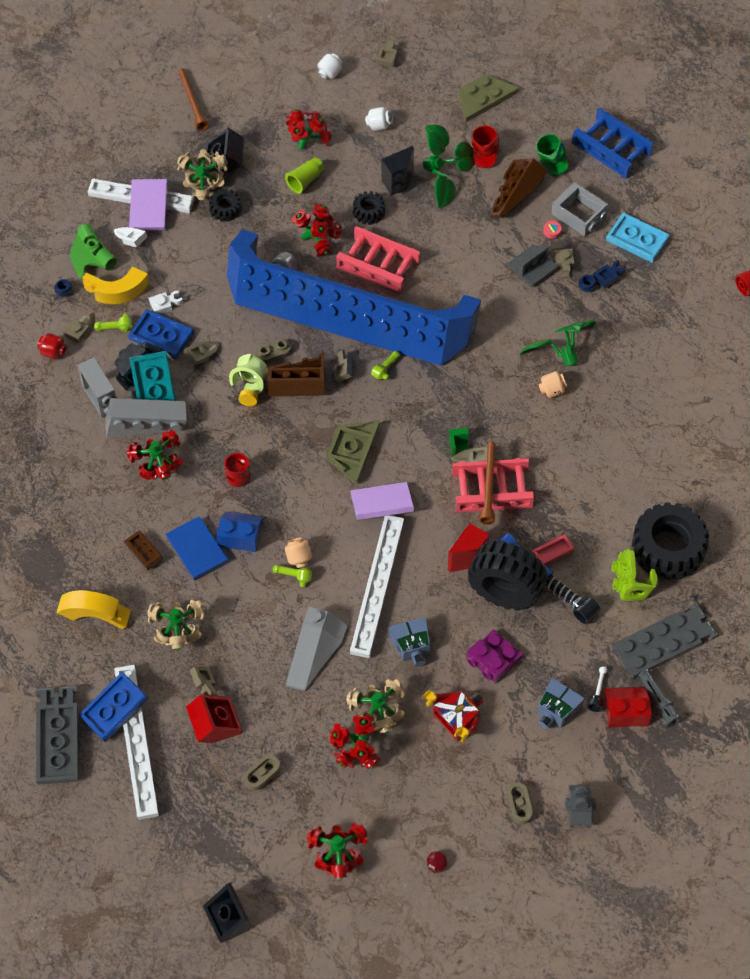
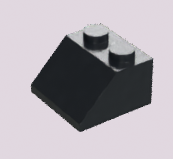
(227, 144)
(397, 170)

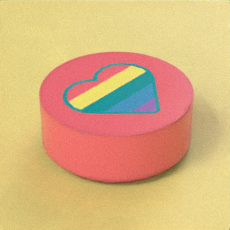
(552, 229)

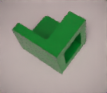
(458, 440)

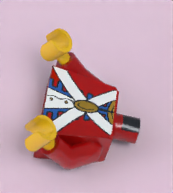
(456, 712)

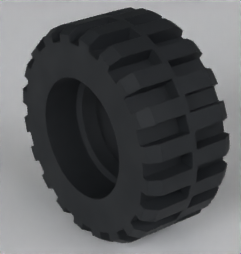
(677, 520)
(507, 575)

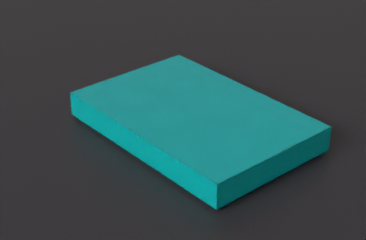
(152, 377)

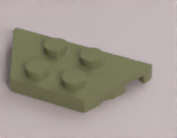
(484, 94)
(351, 448)

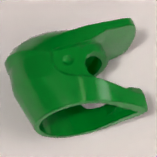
(552, 154)

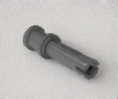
(665, 707)

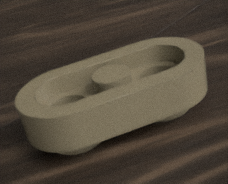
(273, 350)
(260, 772)
(519, 804)

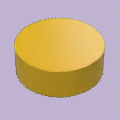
(248, 397)

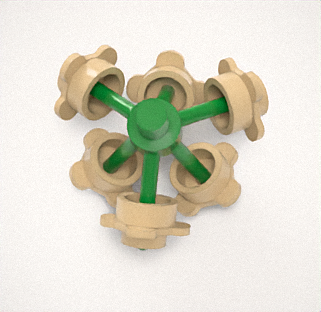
(203, 161)
(165, 634)
(376, 698)

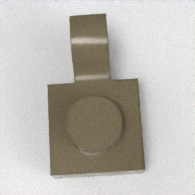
(387, 54)
(564, 260)
(343, 368)
(203, 679)

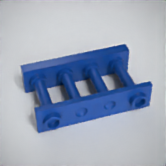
(605, 155)

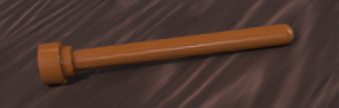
(201, 122)
(487, 515)

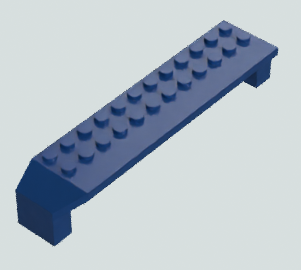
(347, 310)

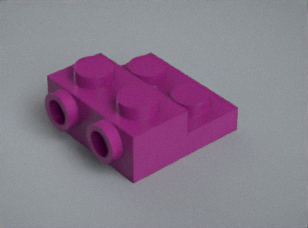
(493, 656)

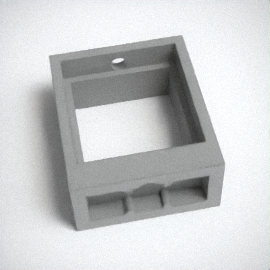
(577, 192)
(96, 385)

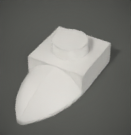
(131, 236)

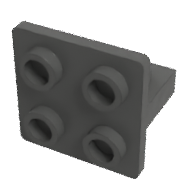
(533, 264)

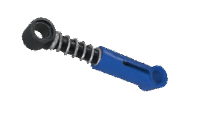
(583, 608)

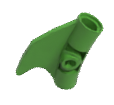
(89, 251)

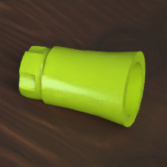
(303, 175)

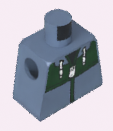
(411, 640)
(558, 705)

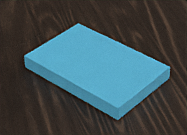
(637, 237)

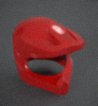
(485, 146)

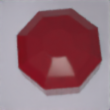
(436, 862)

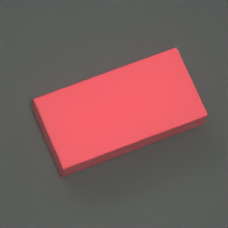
(554, 550)

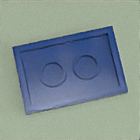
(162, 333)
(196, 548)
(113, 706)

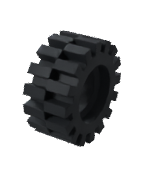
(224, 213)
(369, 215)

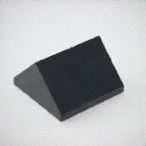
(227, 914)

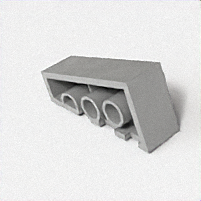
(144, 416)

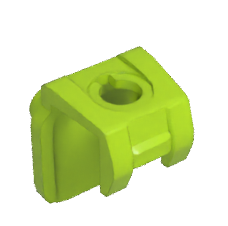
(625, 582)

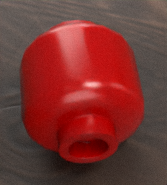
(51, 346)

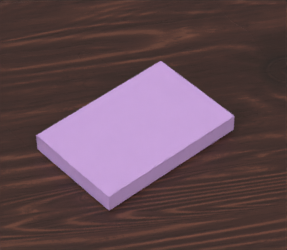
(148, 204)
(381, 501)

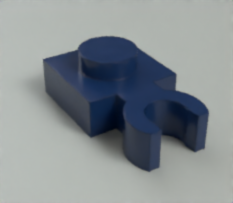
(607, 275)

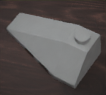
(317, 642)

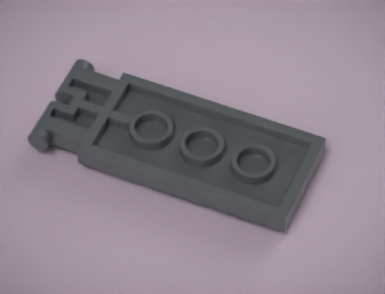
(664, 641)
(57, 736)

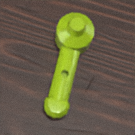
(124, 324)
(380, 371)
(303, 575)

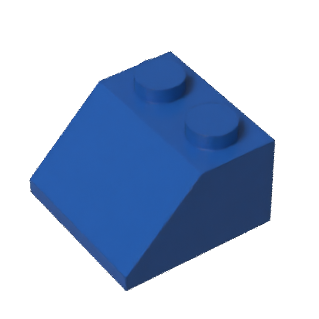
(239, 531)

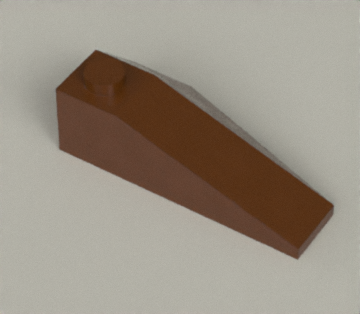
(520, 180)

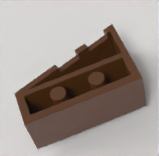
(298, 379)

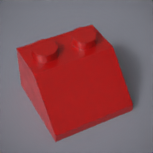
(465, 548)
(627, 707)
(213, 718)

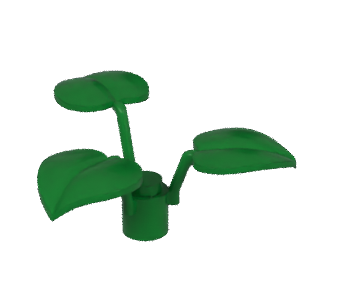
(437, 141)
(568, 352)

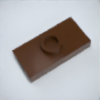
(143, 550)

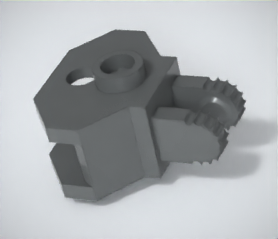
(580, 805)

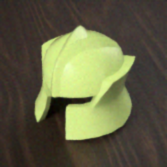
(251, 370)

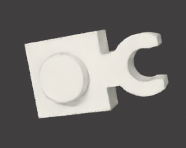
(163, 303)

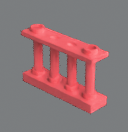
(377, 274)
(500, 501)

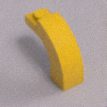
(118, 291)
(93, 604)

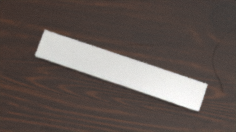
(122, 193)

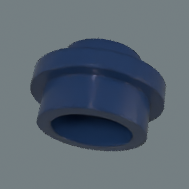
(587, 279)
(60, 285)

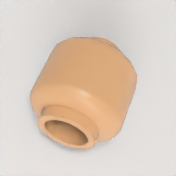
(552, 384)
(298, 552)

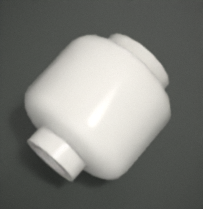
(330, 66)
(379, 119)

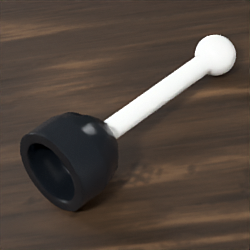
(595, 702)

